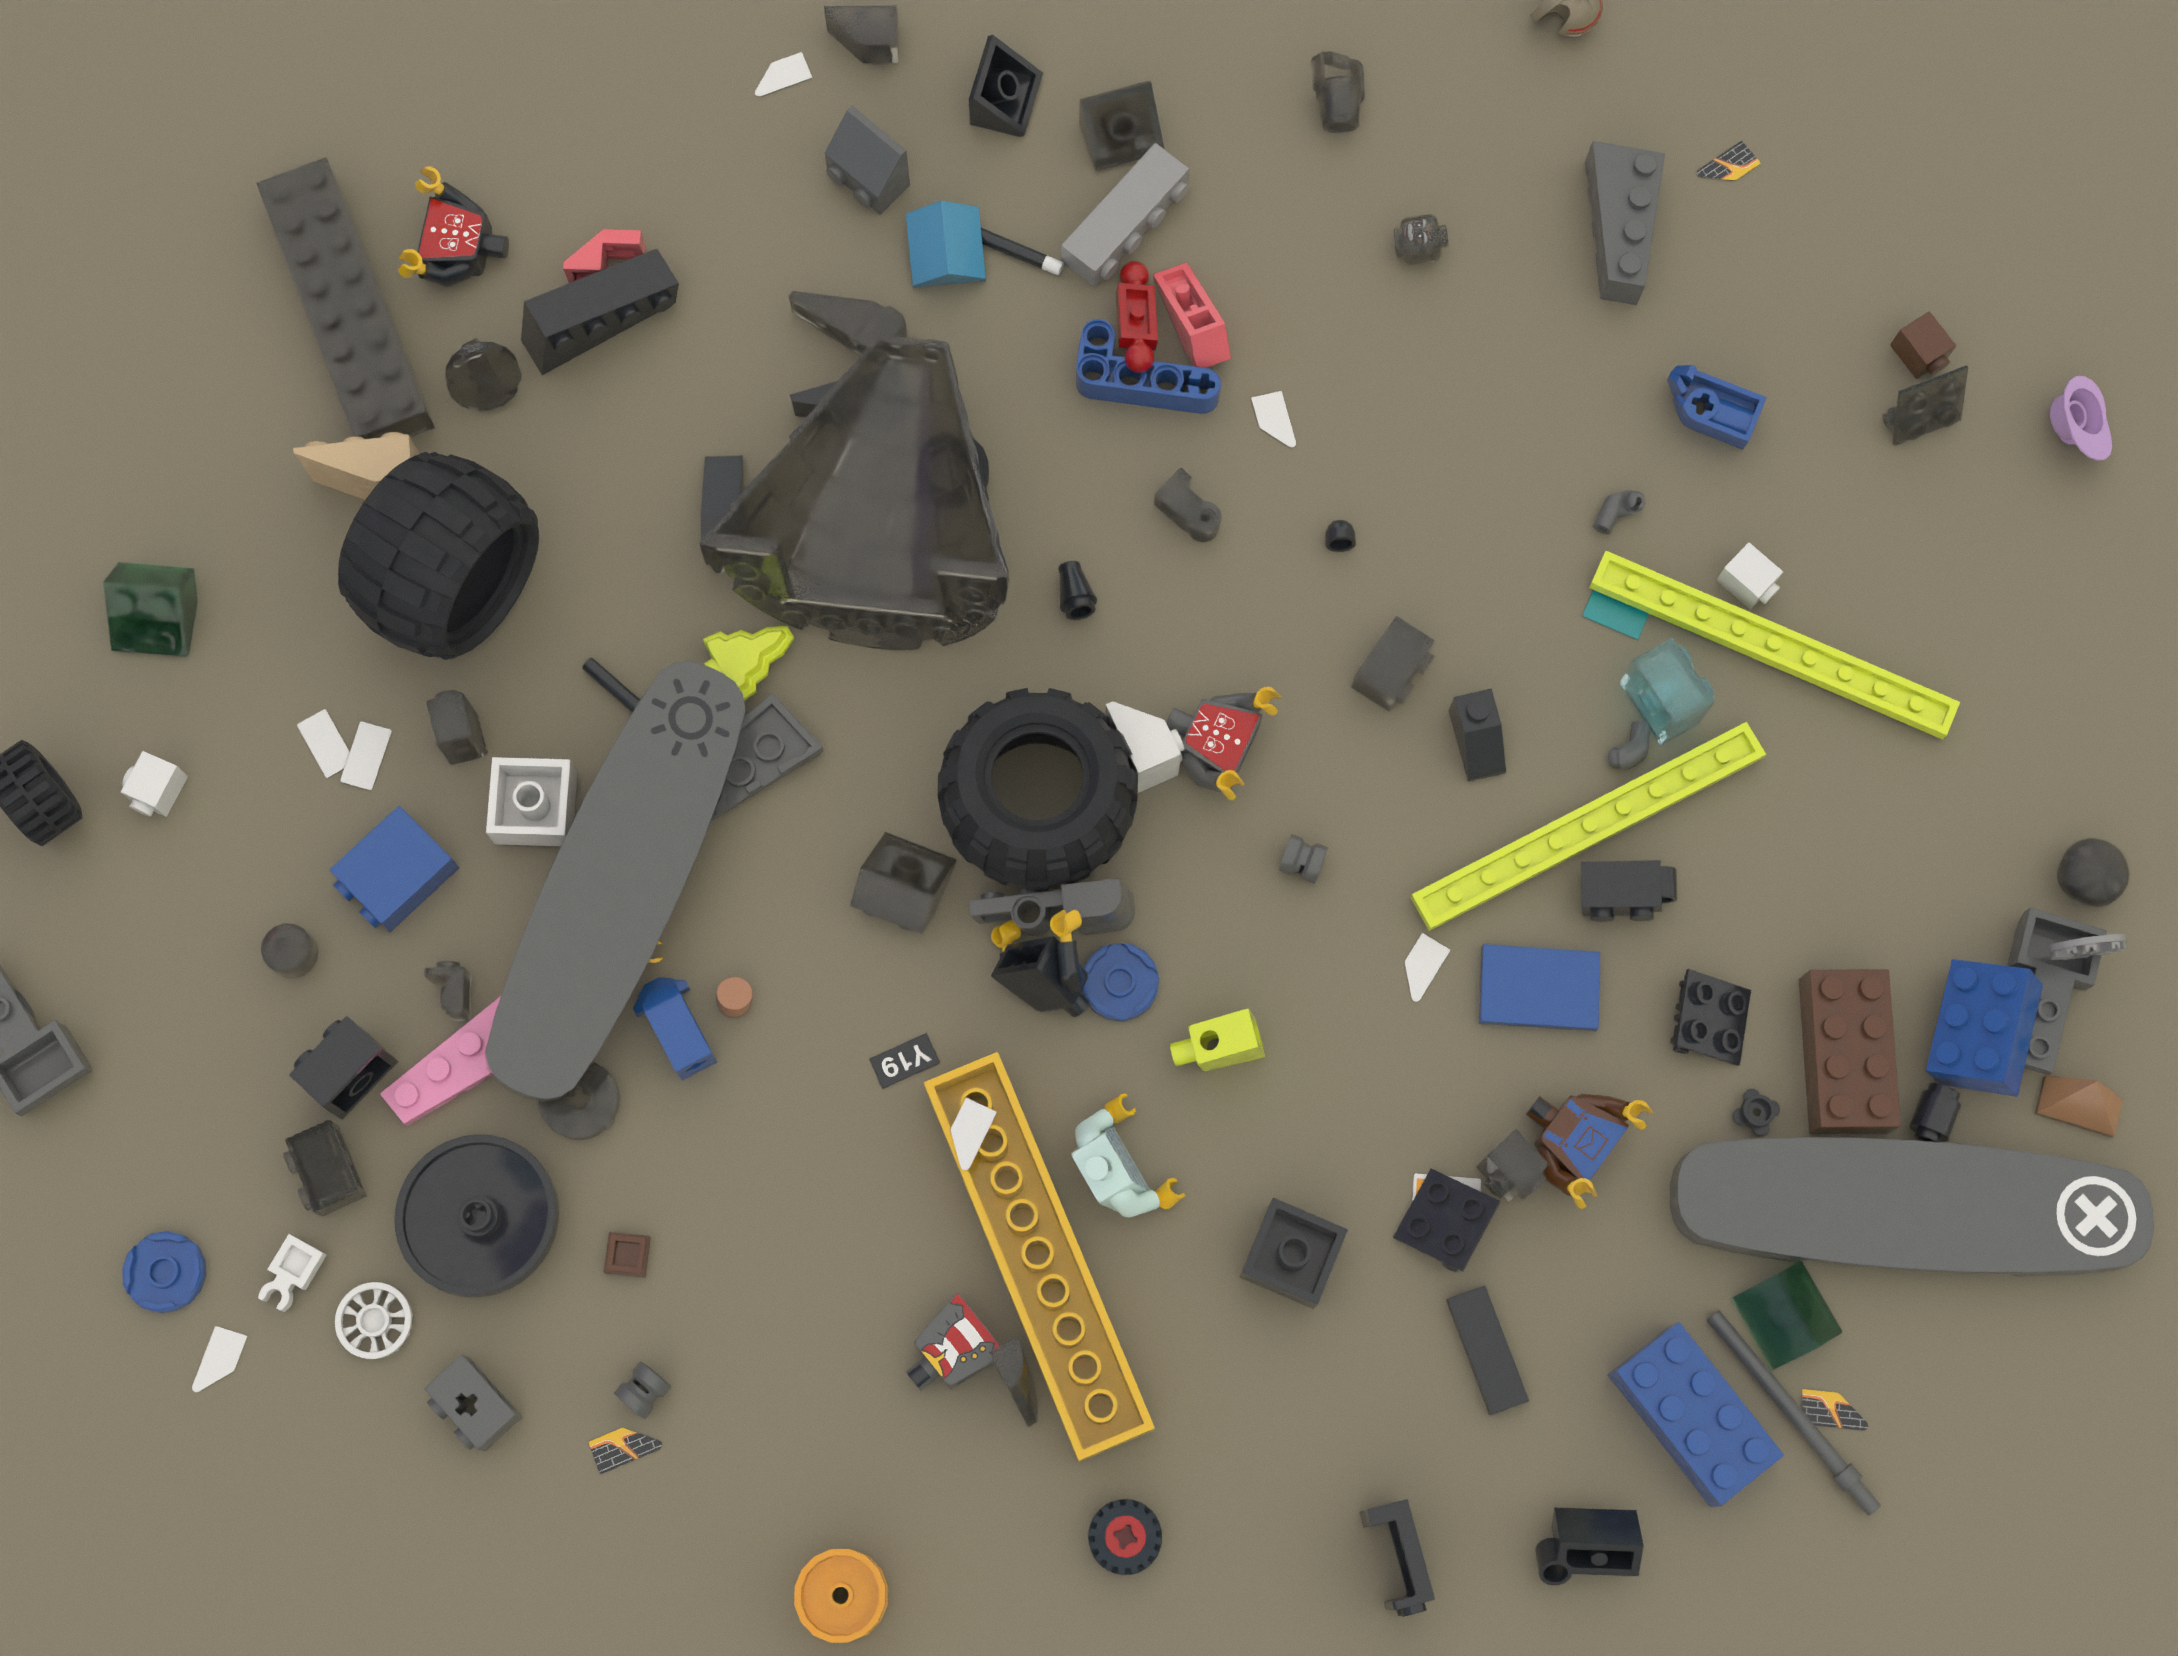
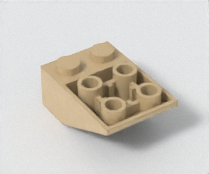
(356, 462)

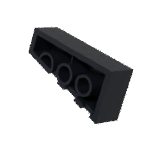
(595, 309)

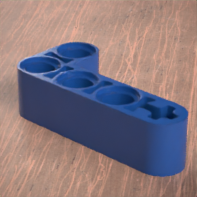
(1146, 391)

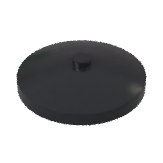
(476, 1216)

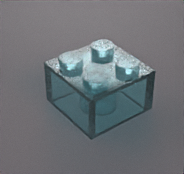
(1668, 690)

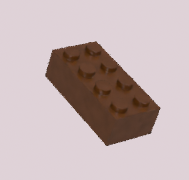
(1849, 1051)

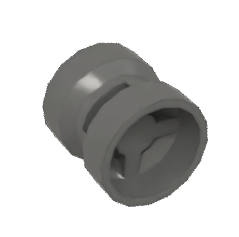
(1303, 858)
(635, 1396)

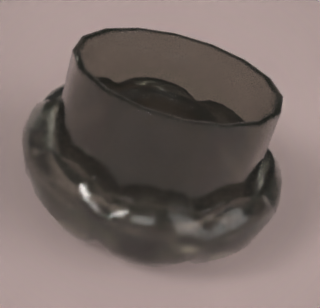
(2093, 872)

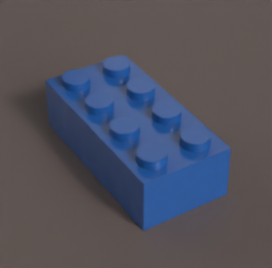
(1695, 1415)

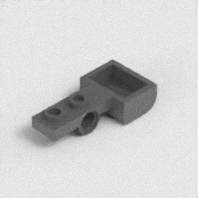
(1102, 906)
(2030, 950)
(34, 1060)

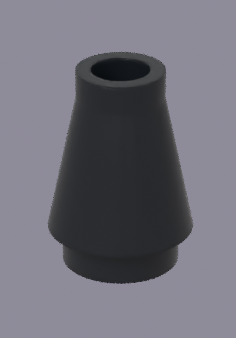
(1076, 595)

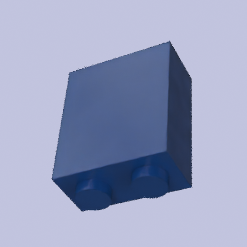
(393, 870)

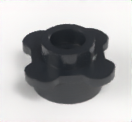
(1767, 1108)

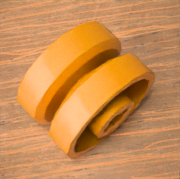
(830, 1618)

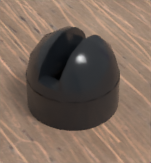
(1340, 536)

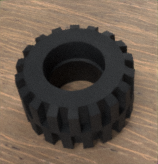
(35, 794)

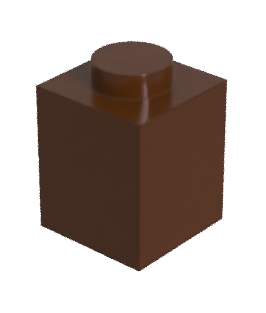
(1923, 346)

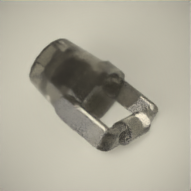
(1338, 95)

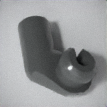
(1633, 751)

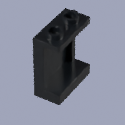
(1408, 1554)

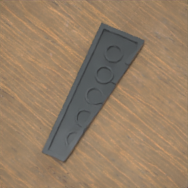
(766, 750)

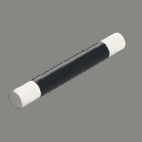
(1021, 252)

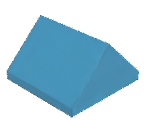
(945, 244)

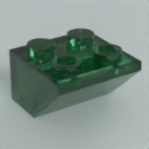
(151, 608)

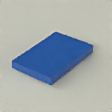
(1539, 987)

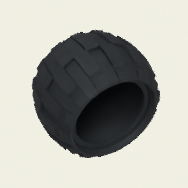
(438, 555)
(1047, 849)

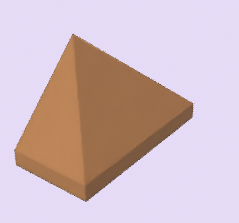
(2080, 1104)

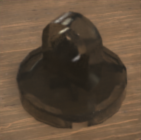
(482, 375)

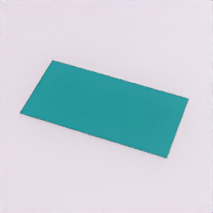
(1615, 614)

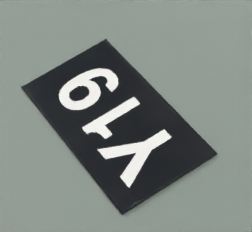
(904, 1060)

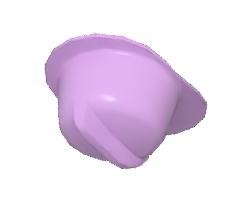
(2081, 418)

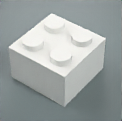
(531, 801)

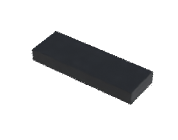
(1487, 1350)

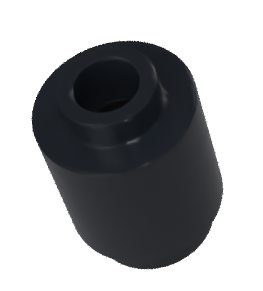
(1935, 1113)

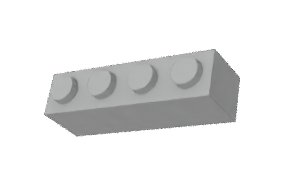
(1125, 215)

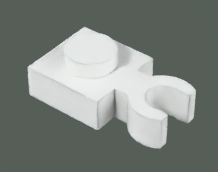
(294, 1265)

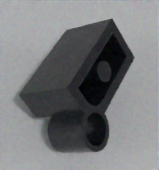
(1626, 889)
(1590, 1544)

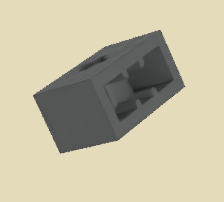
(494, 1411)

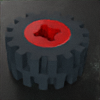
(1114, 1542)

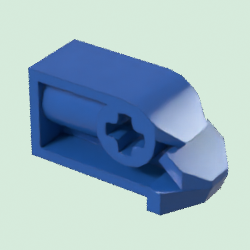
(1728, 409)
(675, 1025)

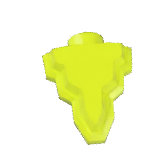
(746, 655)

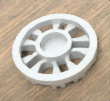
(373, 1320)

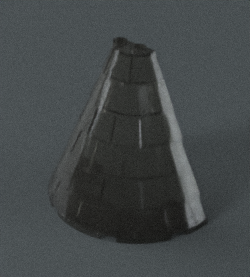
(872, 511)

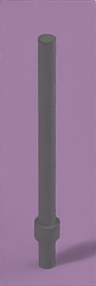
(1845, 1475)

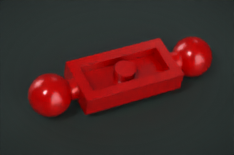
(1136, 317)

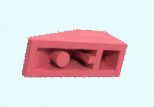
(1193, 316)

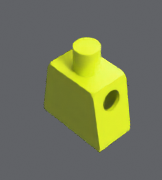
(1237, 1043)

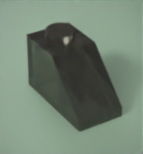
(866, 31)

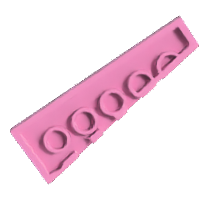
(444, 1072)

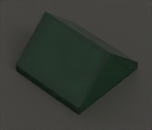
(1787, 1315)

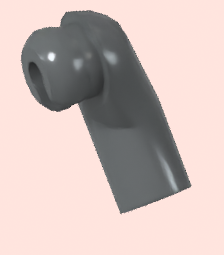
(1618, 506)

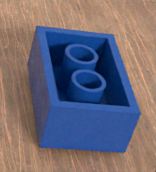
(1984, 1027)

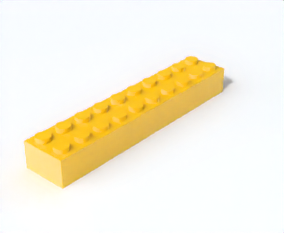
(1042, 1265)

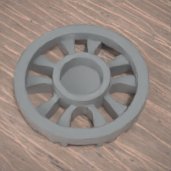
(2088, 946)

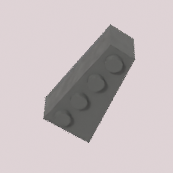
(1624, 208)

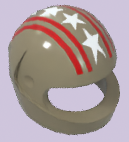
(1577, 15)

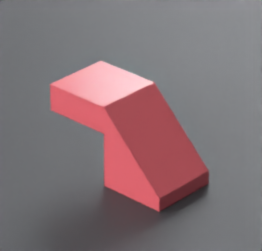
(604, 246)

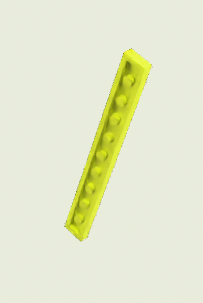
(1775, 645)
(1587, 826)

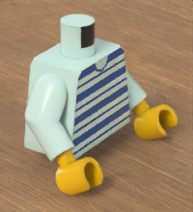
(1110, 1167)

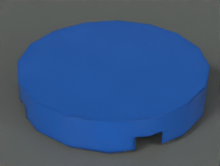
(1120, 982)
(164, 1272)

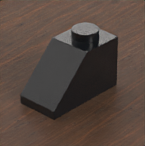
(1478, 734)

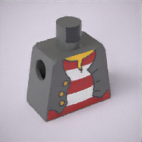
(953, 1346)

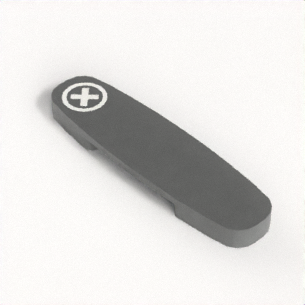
(1911, 1206)

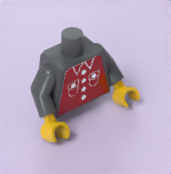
(1221, 736)

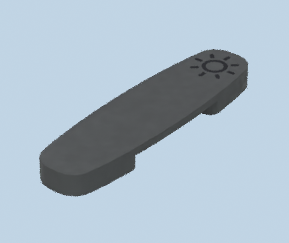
(615, 881)

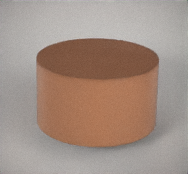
(734, 996)

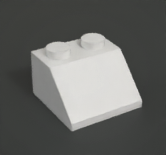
(1153, 745)

